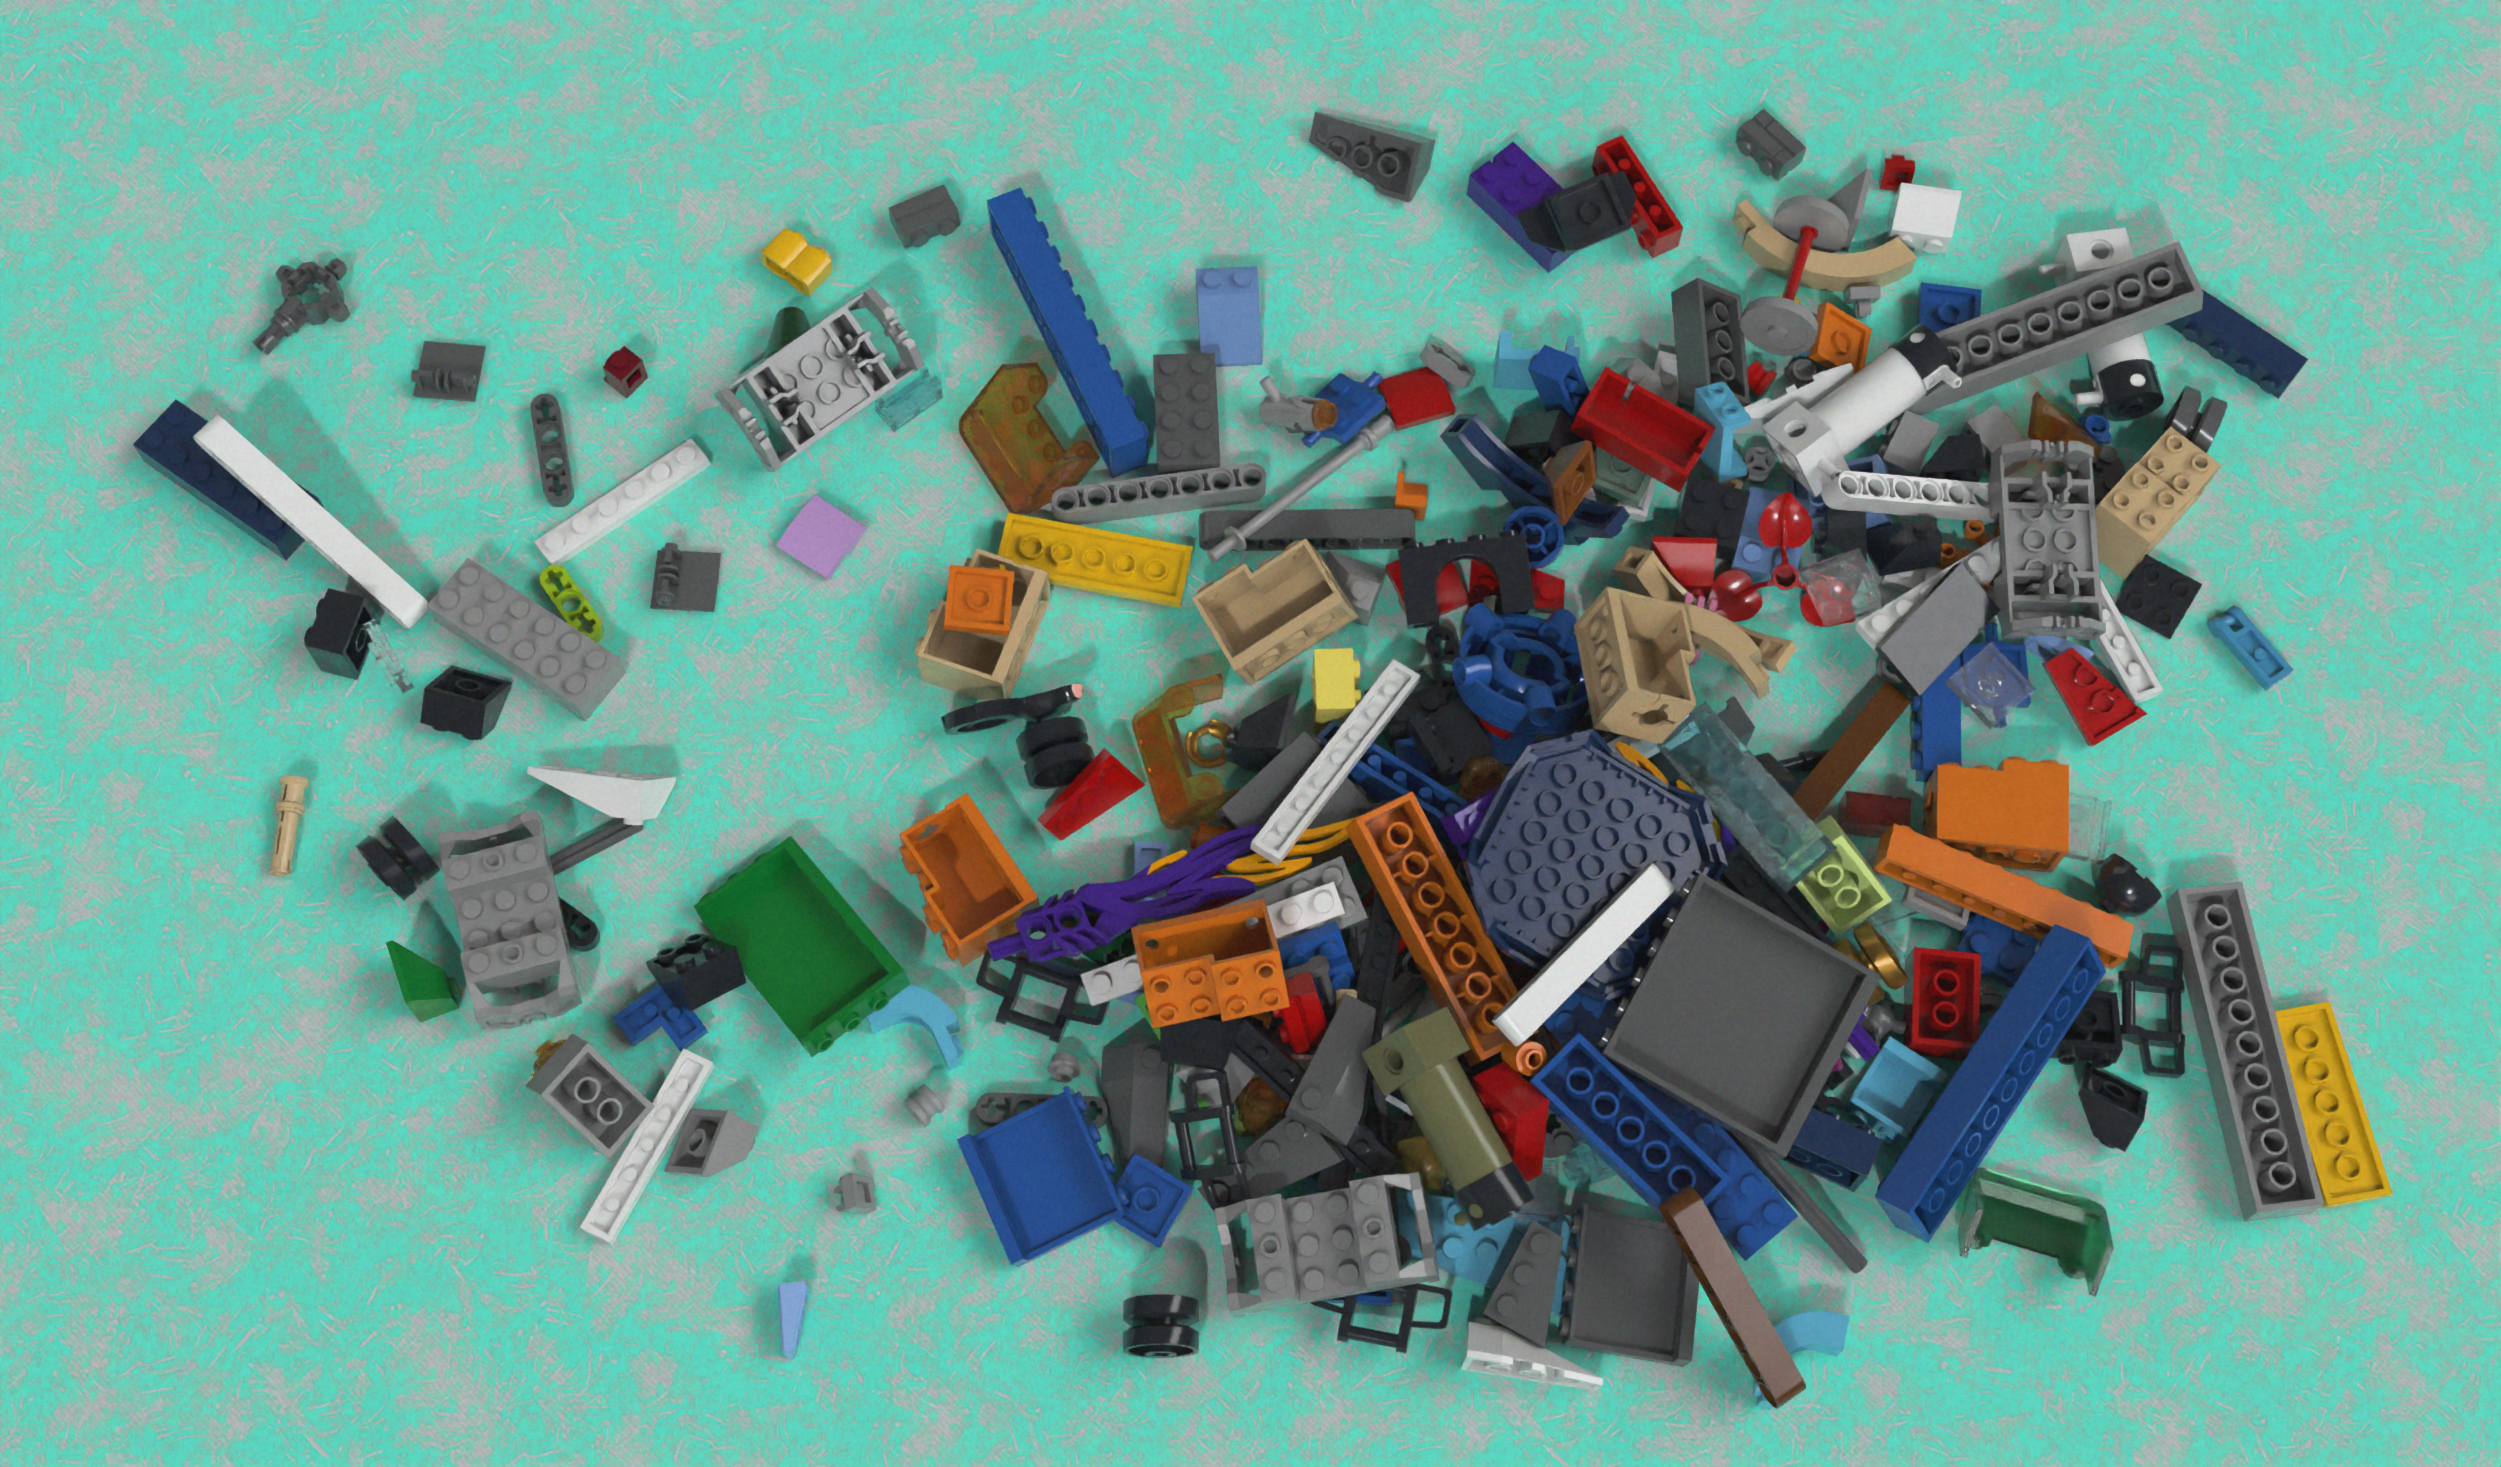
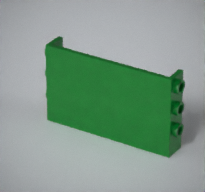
(802, 946)

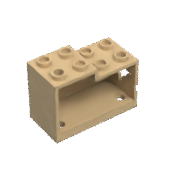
(2150, 500)
(1274, 611)
(979, 662)
(1636, 664)

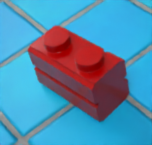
(1304, 1019)

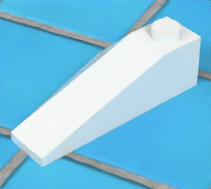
(1807, 396)
(1506, 1354)

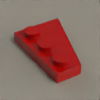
(1547, 589)
(2089, 697)
(1090, 795)

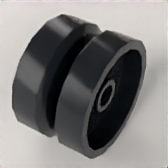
(1054, 752)
(393, 862)
(1161, 1326)

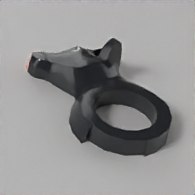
(1002, 711)

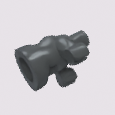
(1880, 1021)

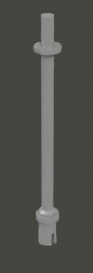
(1366, 439)

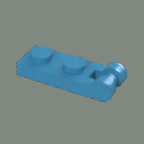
(2250, 647)

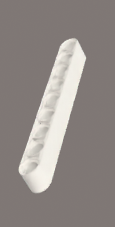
(311, 521)

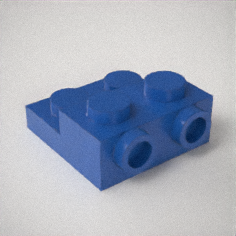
(1320, 941)

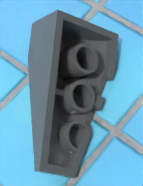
(1382, 156)
(1335, 1080)
(1136, 1099)

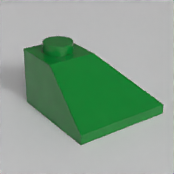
(423, 984)

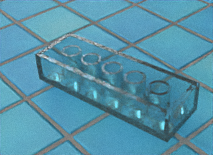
(1746, 797)

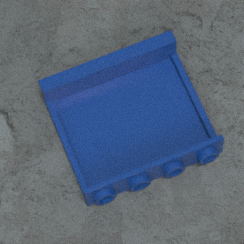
(1044, 1177)

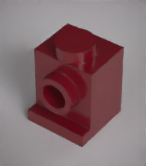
(620, 367)

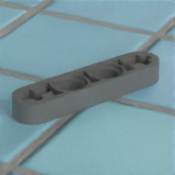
(551, 450)
(1034, 1099)

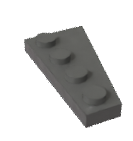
(1279, 1159)

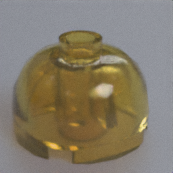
(1418, 1157)

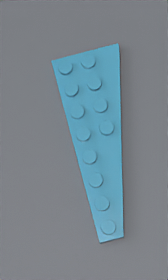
(1470, 1253)

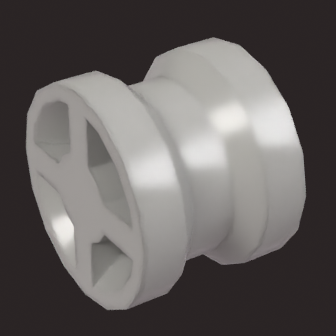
(1760, 457)
(924, 1105)

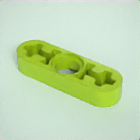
(570, 591)

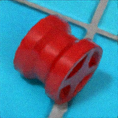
(1759, 378)

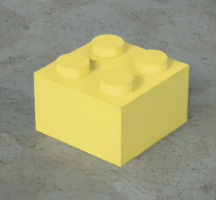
(1334, 686)

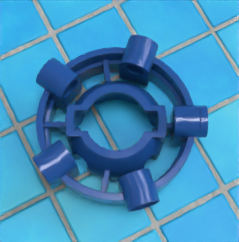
(1495, 692)

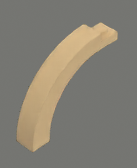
(1822, 269)
(1645, 575)
(1730, 643)

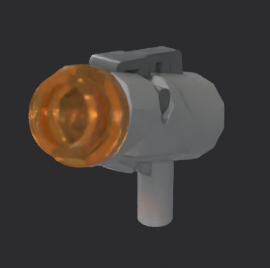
(1295, 413)

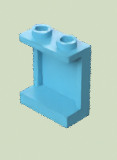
(1513, 363)
(1722, 410)
(1894, 1092)

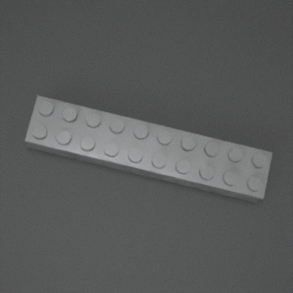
(2067, 323)
(2244, 1052)

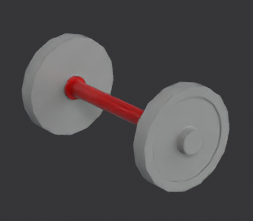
(1781, 323)

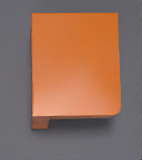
(1411, 497)

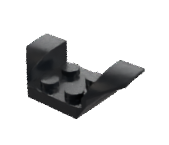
(1581, 214)

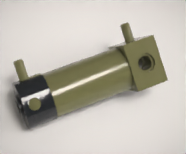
(1425, 1069)

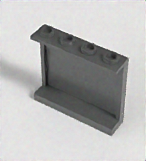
(1270, 787)
(1628, 1289)

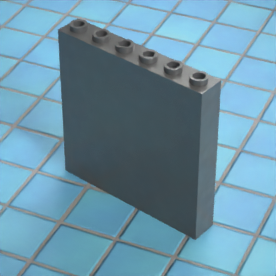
(1738, 1015)

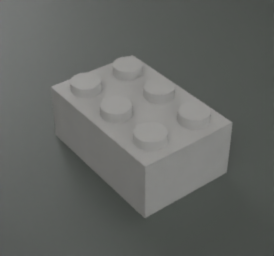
(590, 1095)

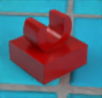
(1895, 172)

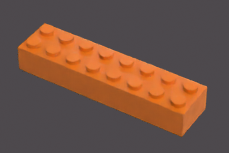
(1435, 920)

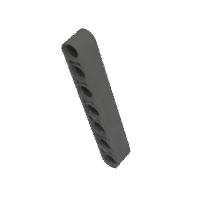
(1321, 527)

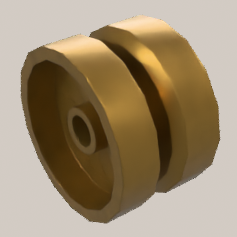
(1875, 955)

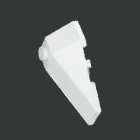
(625, 796)

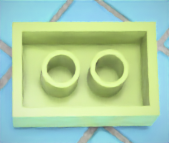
(1843, 884)

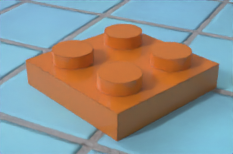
(1839, 339)
(979, 600)

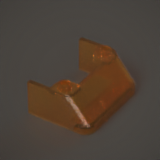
(1177, 794)

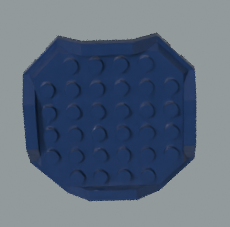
(1567, 838)

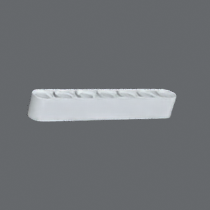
(1908, 496)
(1583, 954)

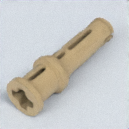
(289, 811)

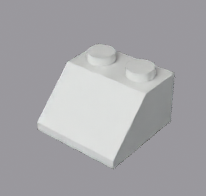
(1923, 217)

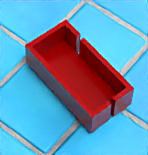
(1643, 430)

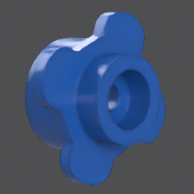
(2099, 424)

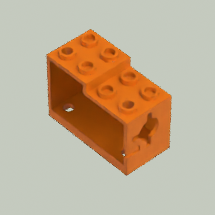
(2002, 814)
(965, 880)
(1211, 965)

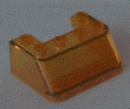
(1017, 443)

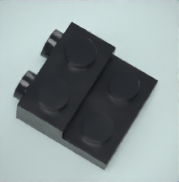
(2094, 1033)

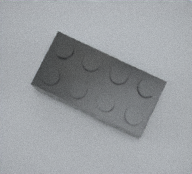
(1709, 340)
(1186, 412)

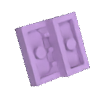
(821, 536)

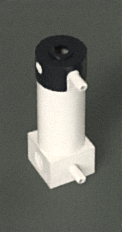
(2122, 371)
(1816, 440)

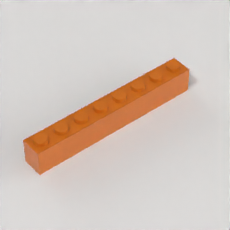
(1997, 892)

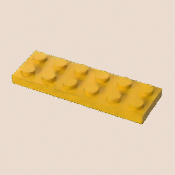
(1098, 559)
(2331, 1107)

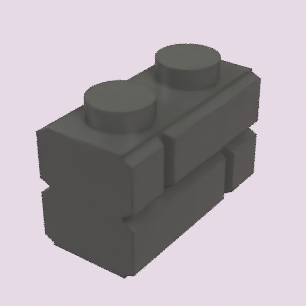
(1770, 145)
(924, 217)

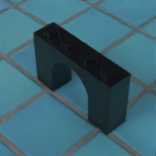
(1502, 555)

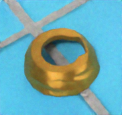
(1216, 729)

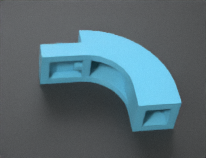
(926, 1010)
(1809, 1331)

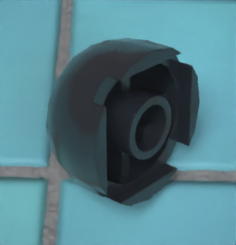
(2123, 888)

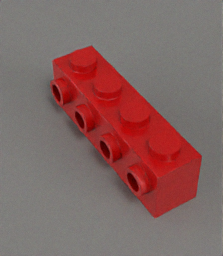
(1651, 217)

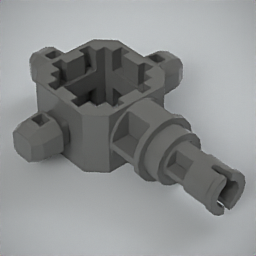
(293, 312)

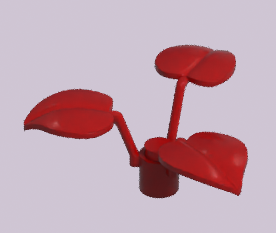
(1781, 524)

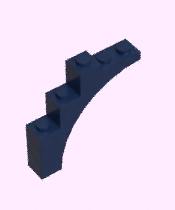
(1500, 469)

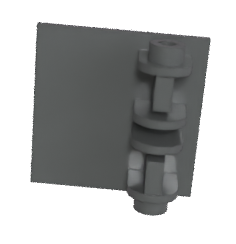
(448, 371)
(685, 580)

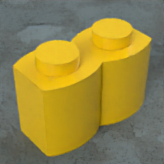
(797, 261)

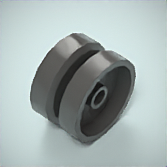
(2196, 426)

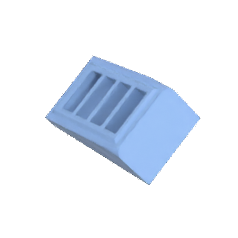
(2049, 646)
(792, 1307)

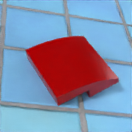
(1416, 398)
(1449, 588)

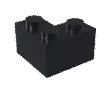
(1540, 435)

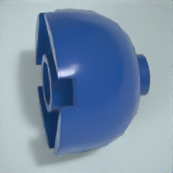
(1543, 534)

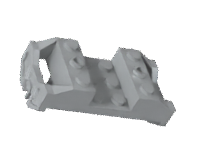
(819, 379)
(2047, 542)
(509, 919)
(1325, 1244)

